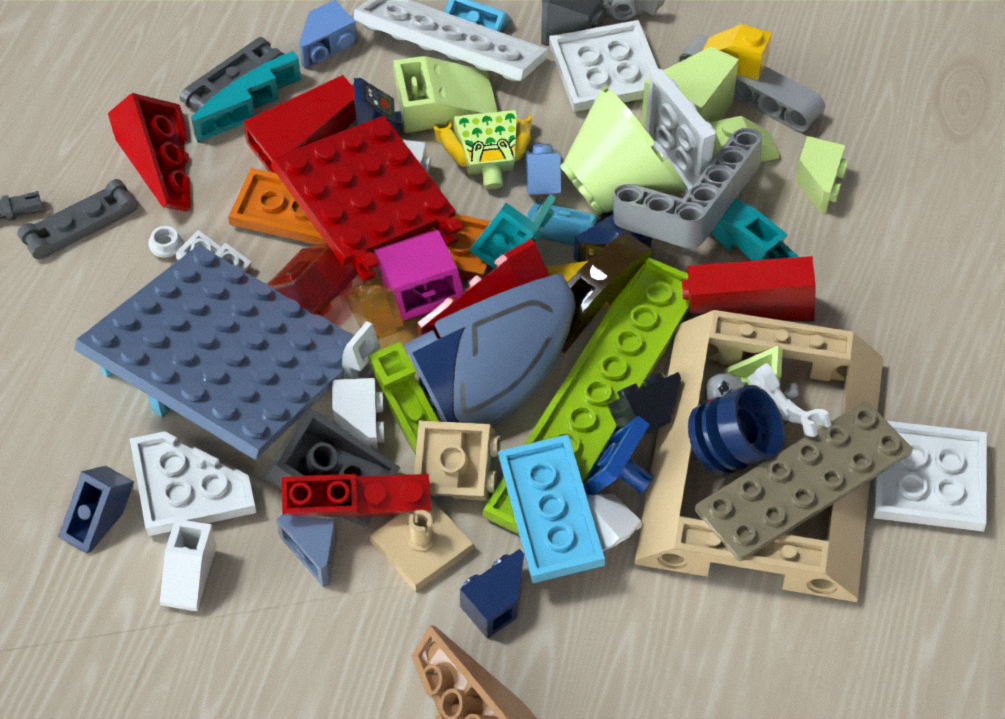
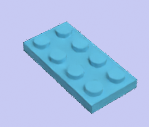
(551, 509)

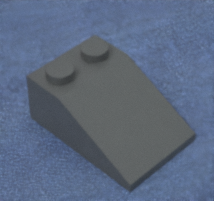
(324, 448)

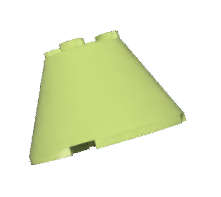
(615, 152)

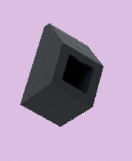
(651, 403)

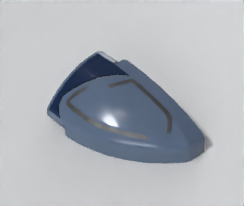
(495, 351)

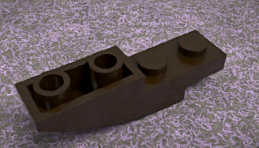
(603, 280)

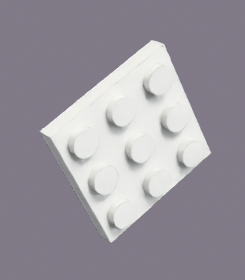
(602, 57)
(678, 128)
(938, 482)

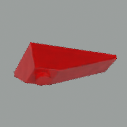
(153, 140)
(512, 270)

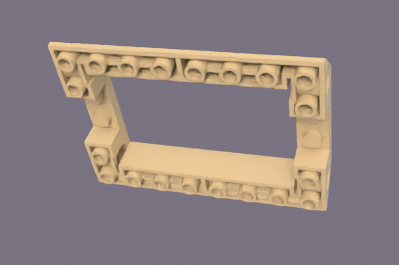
(688, 544)

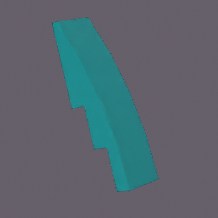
(244, 95)

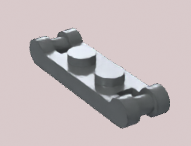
(228, 71)
(78, 220)

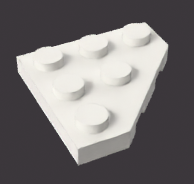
(186, 484)

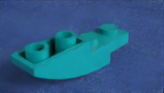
(751, 233)

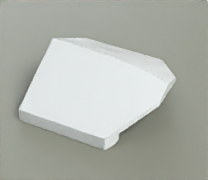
(612, 519)

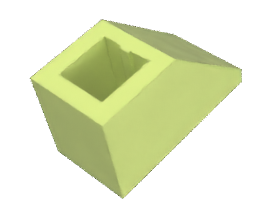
(818, 171)

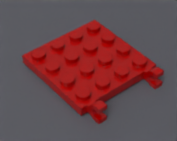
(365, 193)

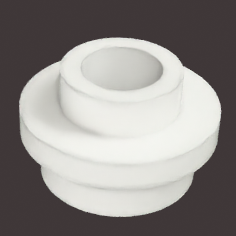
(165, 241)

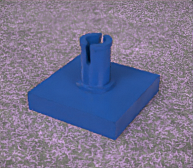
(617, 463)

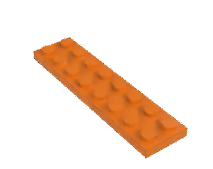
(270, 208)

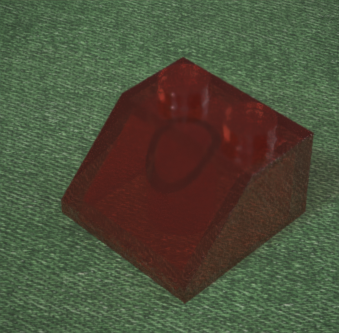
(314, 279)

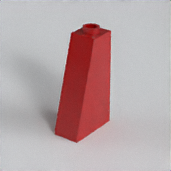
(301, 120)
(754, 288)

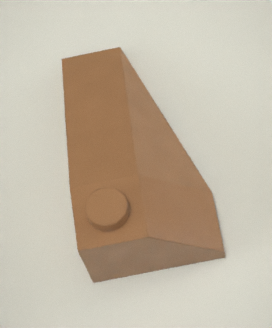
(461, 684)

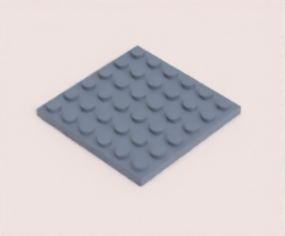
(220, 350)

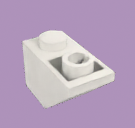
(356, 409)
(187, 564)

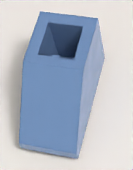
(326, 33)
(543, 169)

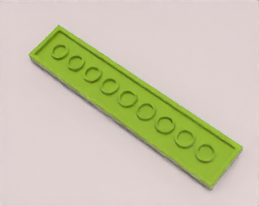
(617, 356)

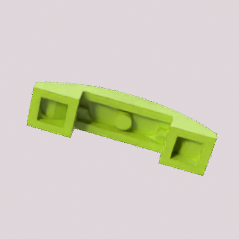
(401, 390)

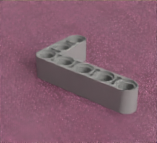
(693, 218)

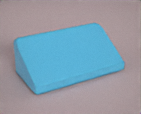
(478, 14)
(565, 223)

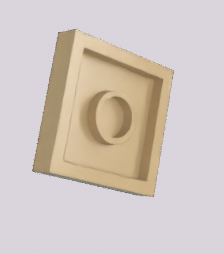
(421, 545)

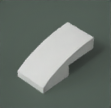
(356, 353)

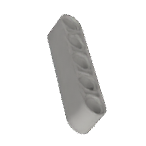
(772, 94)

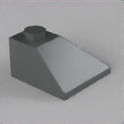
(569, 16)

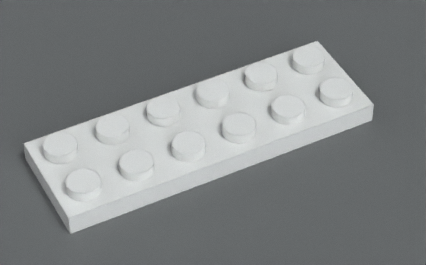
(452, 36)

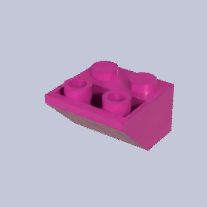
(419, 273)

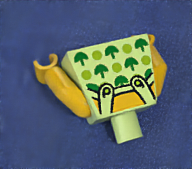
(486, 143)

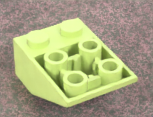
(438, 90)

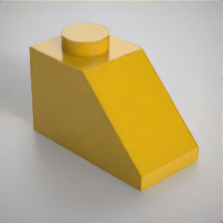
(746, 44)

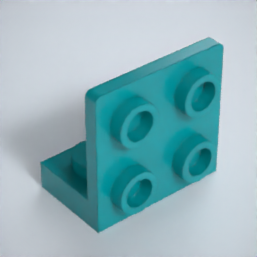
(510, 230)

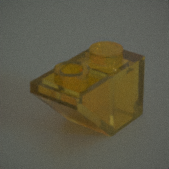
(376, 306)

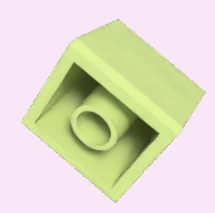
(705, 80)

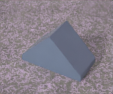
(311, 541)

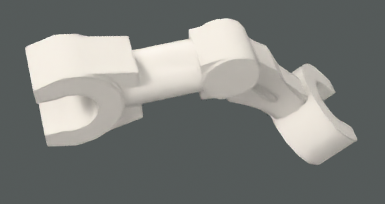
(766, 379)

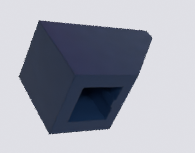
(494, 596)

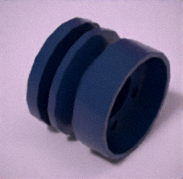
(736, 430)

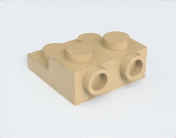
(458, 459)

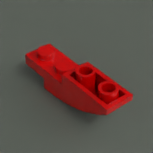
(355, 496)

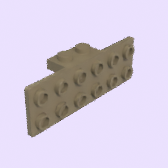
(802, 480)

